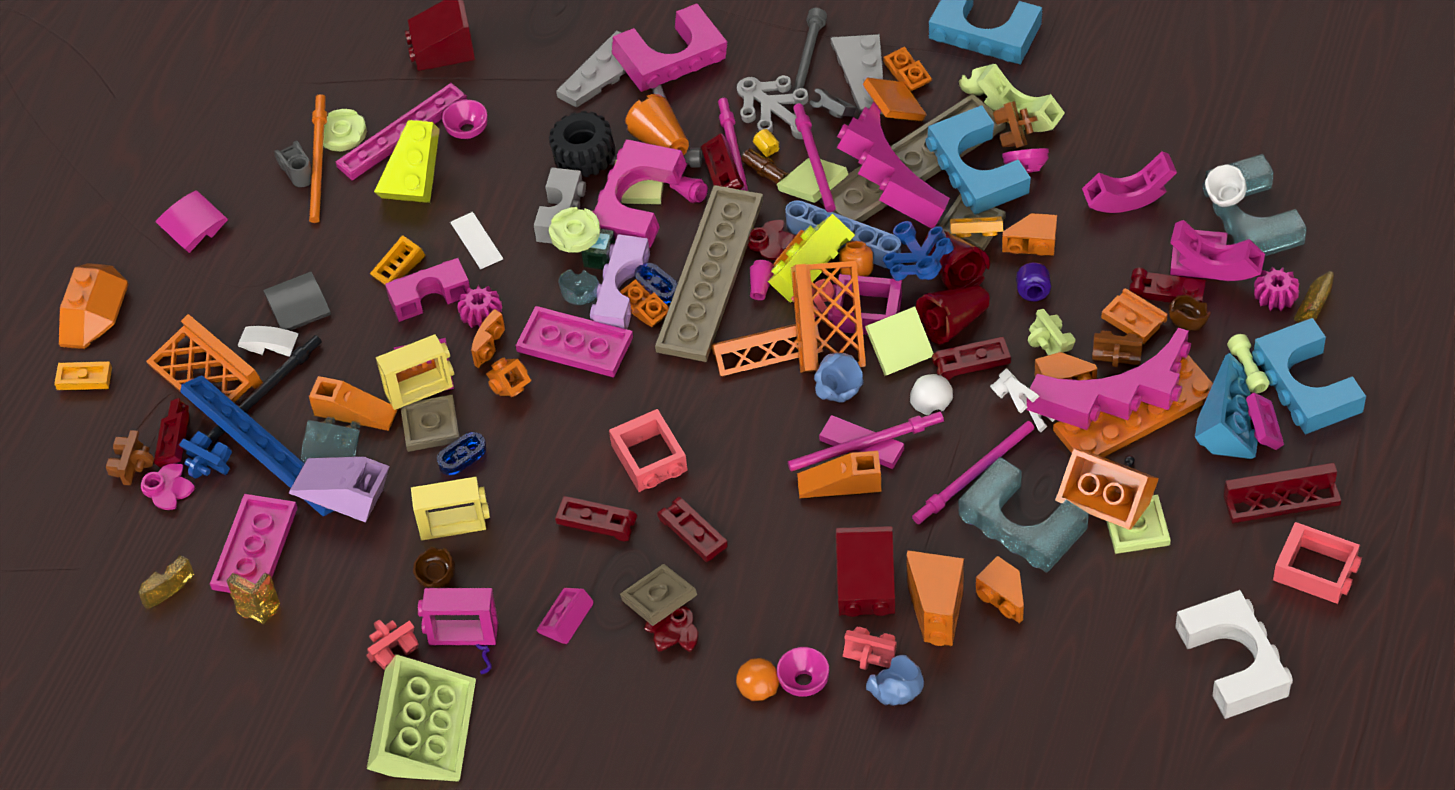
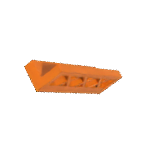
(757, 339)

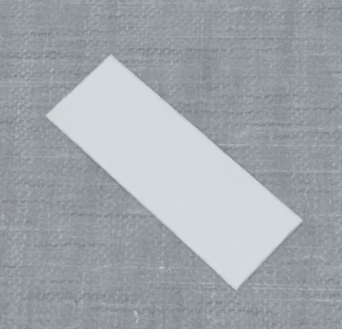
(476, 240)

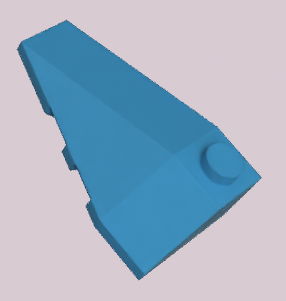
(1224, 419)

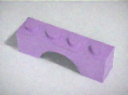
(624, 256)

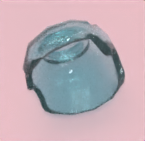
(578, 288)

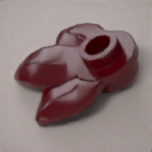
(770, 239)
(673, 630)

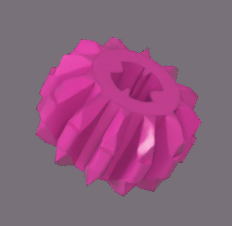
(1276, 288)
(477, 305)

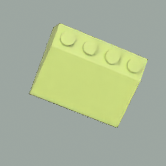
(421, 721)

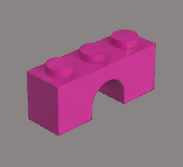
(407, 292)

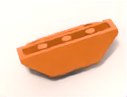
(90, 304)

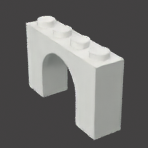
(1234, 619)

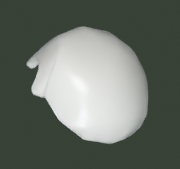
(1225, 185)
(931, 394)

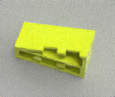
(411, 164)
(817, 247)

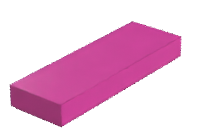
(841, 431)

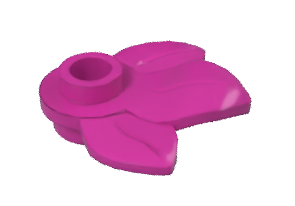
(169, 486)

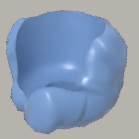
(838, 377)
(898, 683)

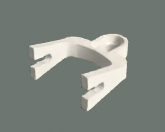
(1019, 394)

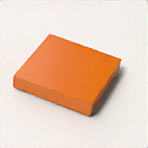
(894, 99)

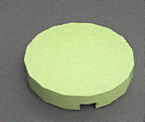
(344, 130)
(574, 229)

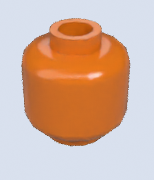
(860, 253)

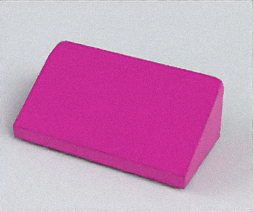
(566, 615)

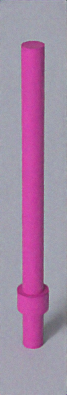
(727, 122)
(804, 126)
(915, 425)
(937, 502)

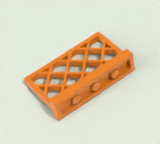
(805, 312)
(215, 349)

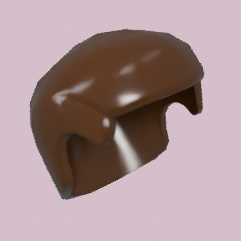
(1188, 313)
(434, 568)

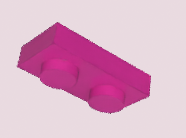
(1264, 421)

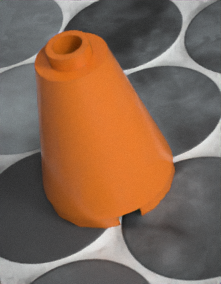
(656, 124)

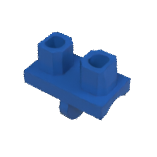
(197, 449)

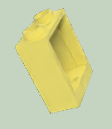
(419, 386)
(454, 520)

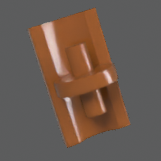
(1016, 136)
(1117, 348)
(134, 458)

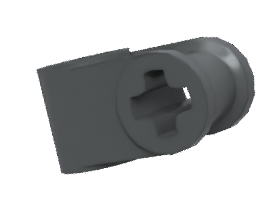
(295, 164)

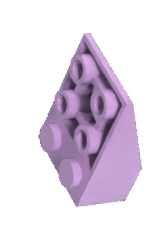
(342, 484)

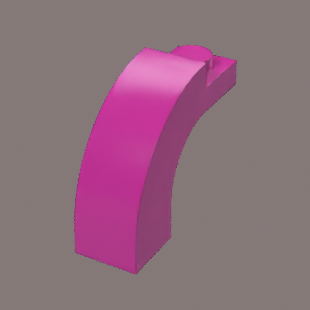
(1130, 192)
(1214, 260)

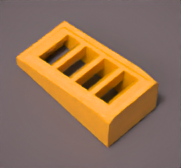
(400, 247)

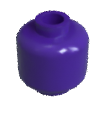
(1033, 282)

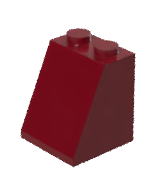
(440, 36)
(865, 571)

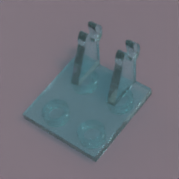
(329, 440)

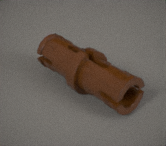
(764, 166)

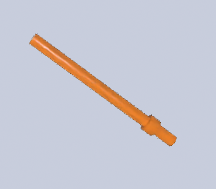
(319, 119)

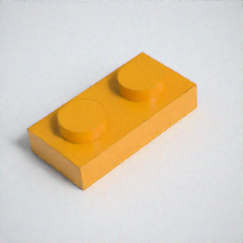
(986, 225)
(83, 375)

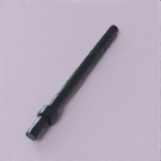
(297, 357)

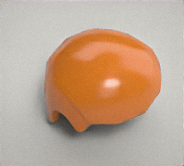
(757, 679)

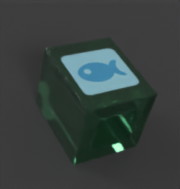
(598, 254)

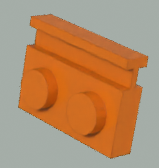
(1134, 315)

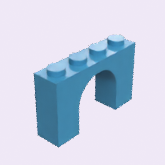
(1004, 42)
(978, 188)
(1309, 406)

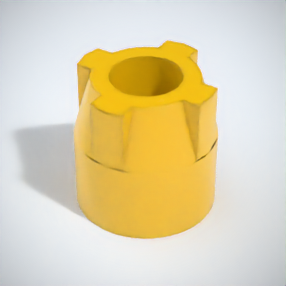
(766, 142)

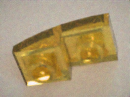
(161, 587)

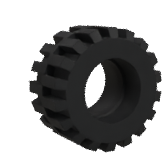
(582, 143)

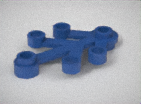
(926, 266)

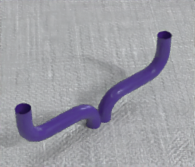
(486, 650)

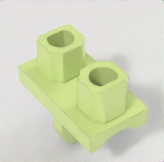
(1047, 334)

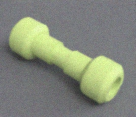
(1240, 346)

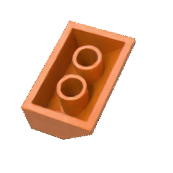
(1106, 488)

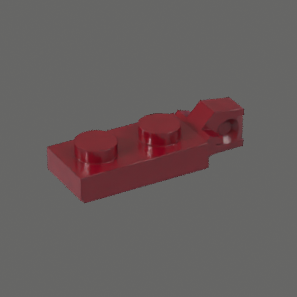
(171, 433)

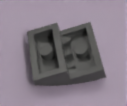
(297, 302)

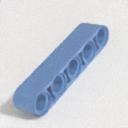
(802, 215)

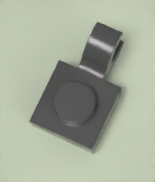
(836, 105)

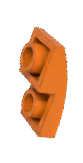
(906, 69)
(644, 306)
(483, 344)

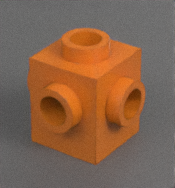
(515, 377)

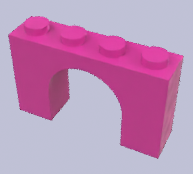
(653, 68)
(635, 164)

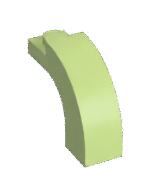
(1001, 92)

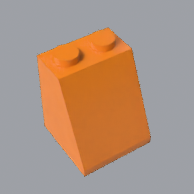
(936, 594)

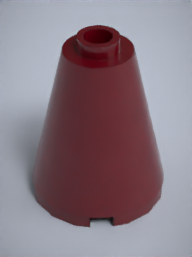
(963, 265)
(950, 311)

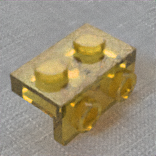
(254, 600)

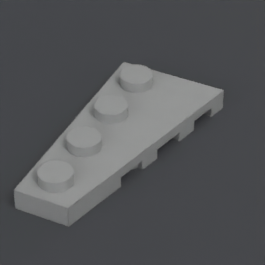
(594, 74)

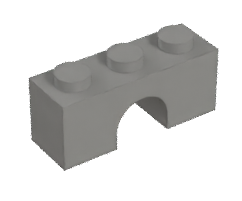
(564, 189)

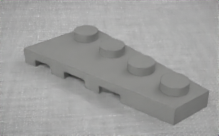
(859, 60)

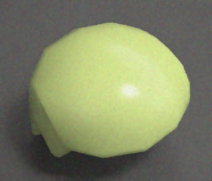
(970, 85)

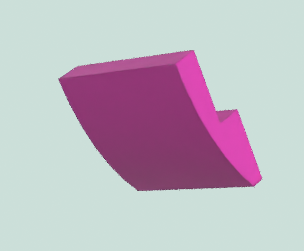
(191, 220)

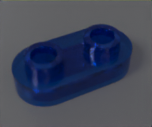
(659, 281)
(460, 453)

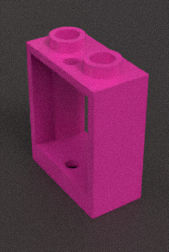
(867, 287)
(459, 602)

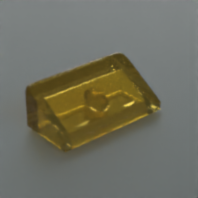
(1315, 298)

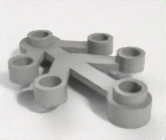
(770, 102)

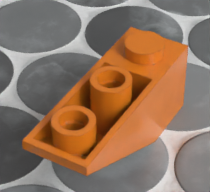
(349, 404)
(842, 476)

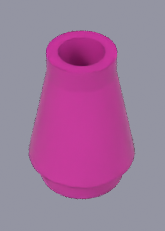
(691, 188)
(759, 276)

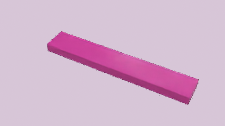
(385, 141)

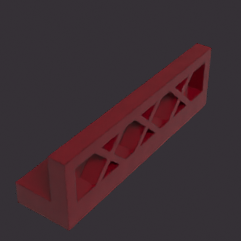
(1281, 484)

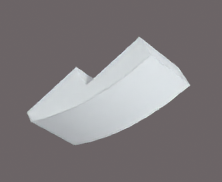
(261, 337)

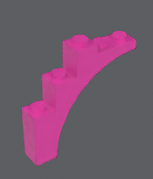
(882, 166)
(1118, 395)

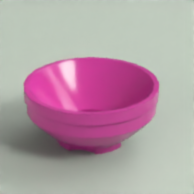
(464, 113)
(1030, 159)
(803, 661)

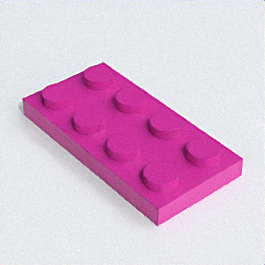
(574, 341)
(254, 540)

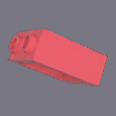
(638, 431)
(1324, 544)

